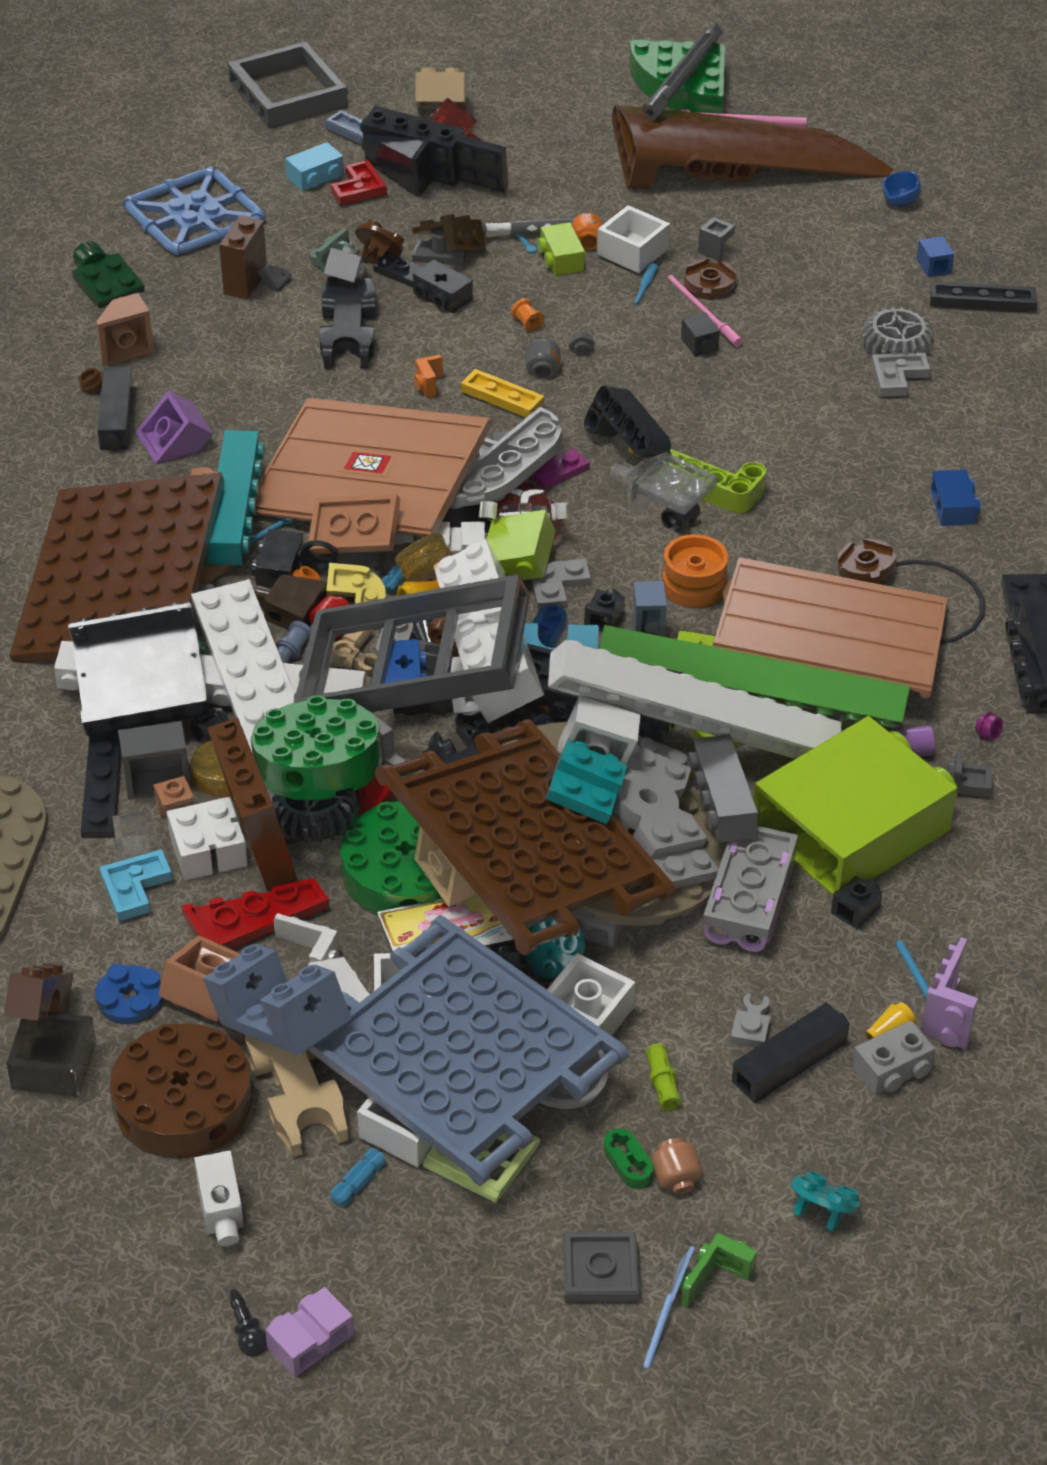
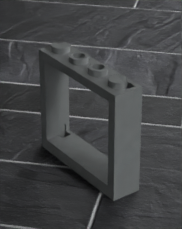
(292, 109)

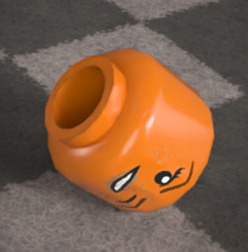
(586, 229)

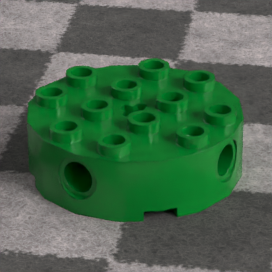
(317, 748)
(380, 860)

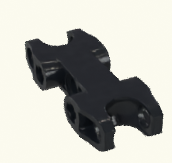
(347, 309)

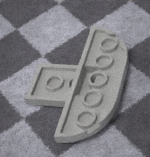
(511, 460)

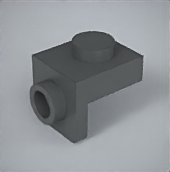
(970, 778)

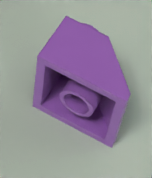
(173, 429)

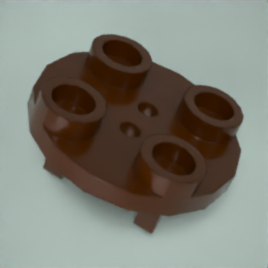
(378, 240)

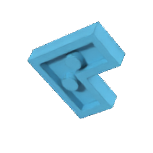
(129, 877)

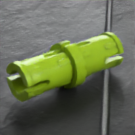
(663, 1077)

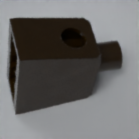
(291, 599)

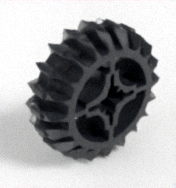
(316, 818)

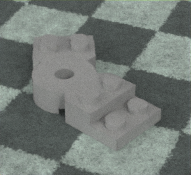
(651, 807)

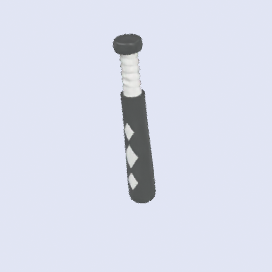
(522, 226)

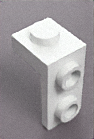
(320, 938)

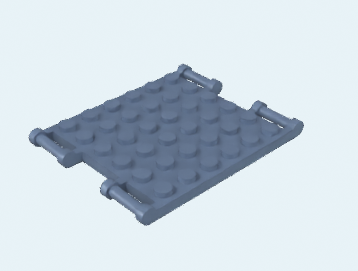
(464, 1047)

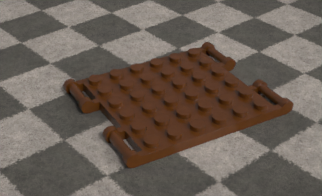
(515, 845)

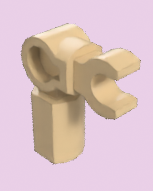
(348, 654)

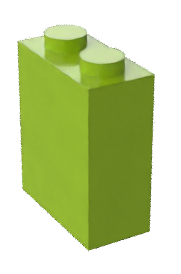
(522, 543)

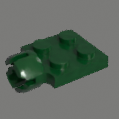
(103, 275)

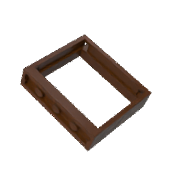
(252, 803)

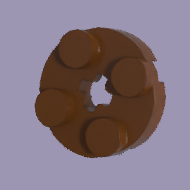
(710, 279)
(855, 563)

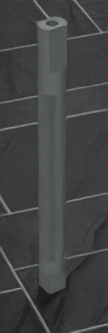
(682, 72)

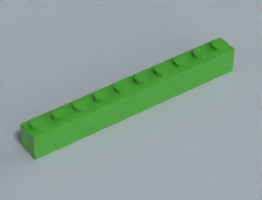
(767, 677)

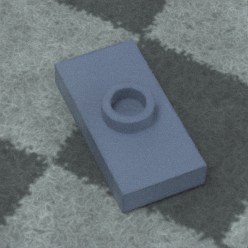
(346, 126)

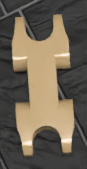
(302, 1097)

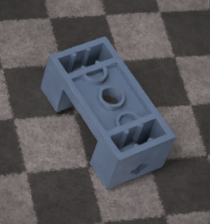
(259, 1002)

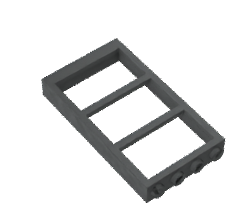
(389, 612)

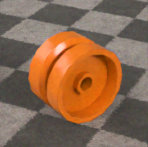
(695, 570)

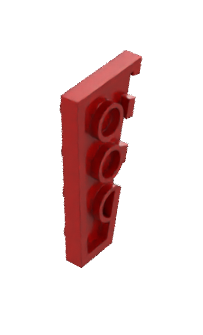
(253, 915)

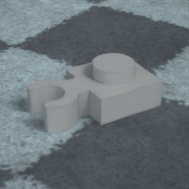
(752, 1024)

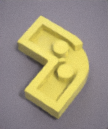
(354, 582)

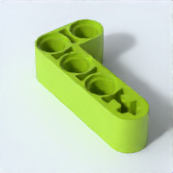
(733, 491)

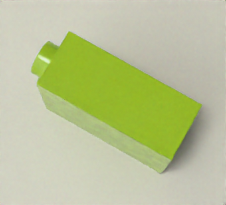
(857, 804)

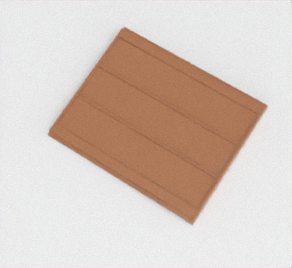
(833, 623)

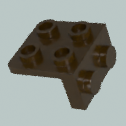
(460, 232)

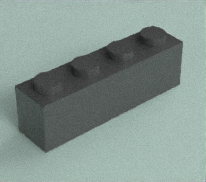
(723, 788)

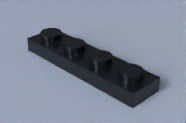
(983, 296)

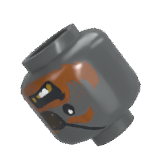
(543, 358)

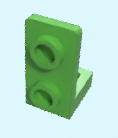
(724, 1253)

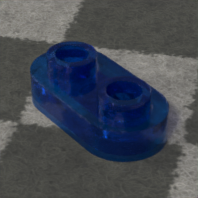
(551, 623)

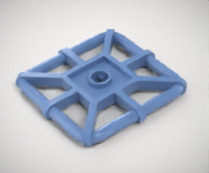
(181, 209)

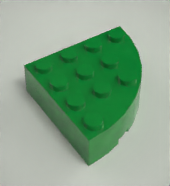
(655, 60)

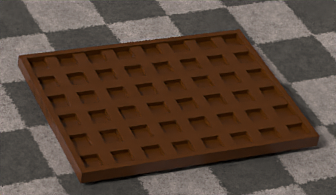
(116, 554)

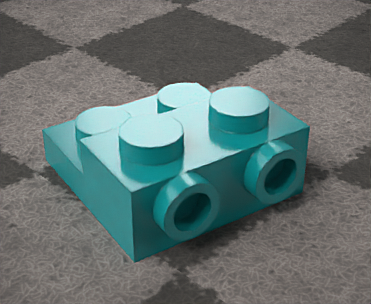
(586, 781)

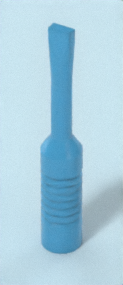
(646, 280)

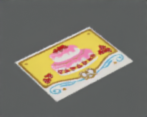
(470, 915)

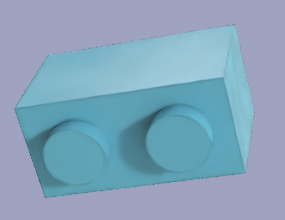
(314, 166)

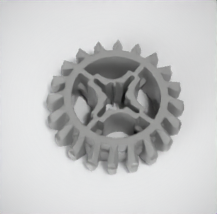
(897, 332)

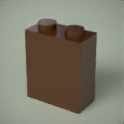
(242, 256)

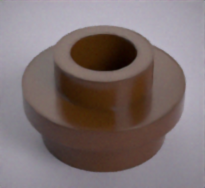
(91, 380)

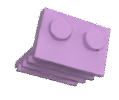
(948, 1012)

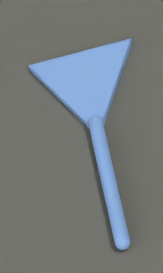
(666, 1308)

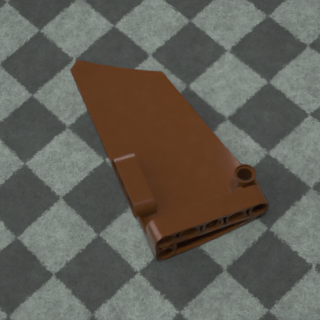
(730, 147)

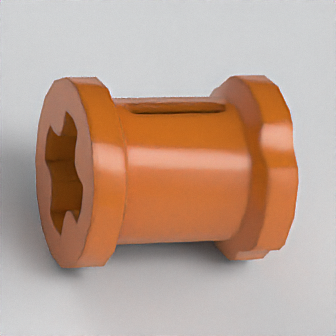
(524, 311)

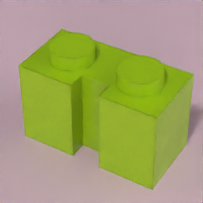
(561, 249)

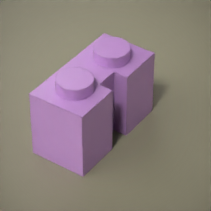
(310, 1332)

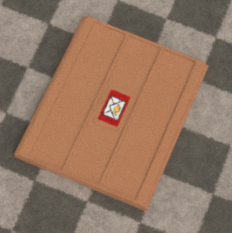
(372, 451)

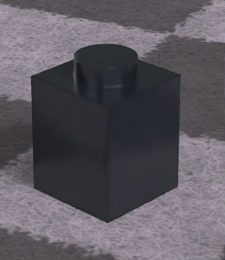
(700, 334)

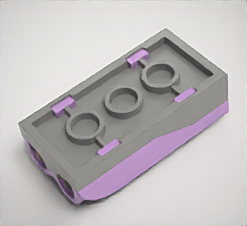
(750, 889)

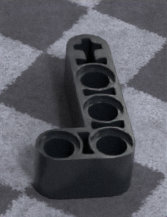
(619, 412)

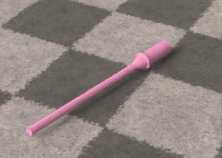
(724, 328)

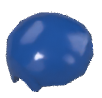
(901, 188)

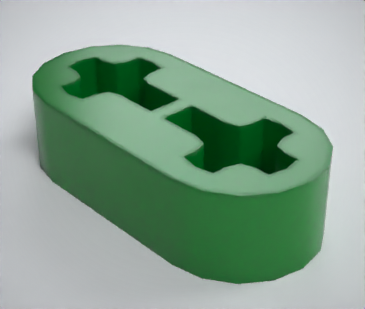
(622, 1162)

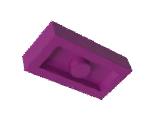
(560, 468)

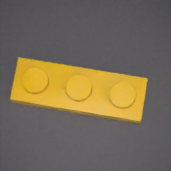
(501, 393)

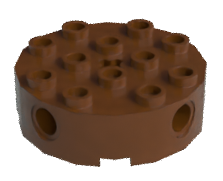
(181, 1090)

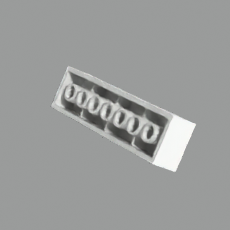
(478, 631)

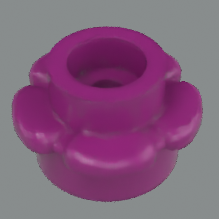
(989, 726)

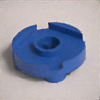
(120, 979)

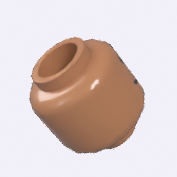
(677, 1165)

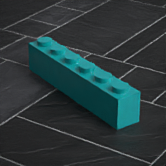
(239, 468)

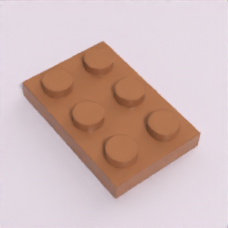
(355, 523)

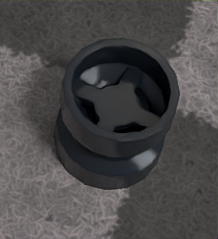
(670, 517)

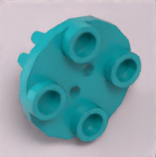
(549, 965)
(815, 1189)

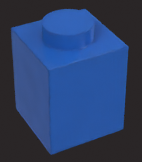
(935, 256)

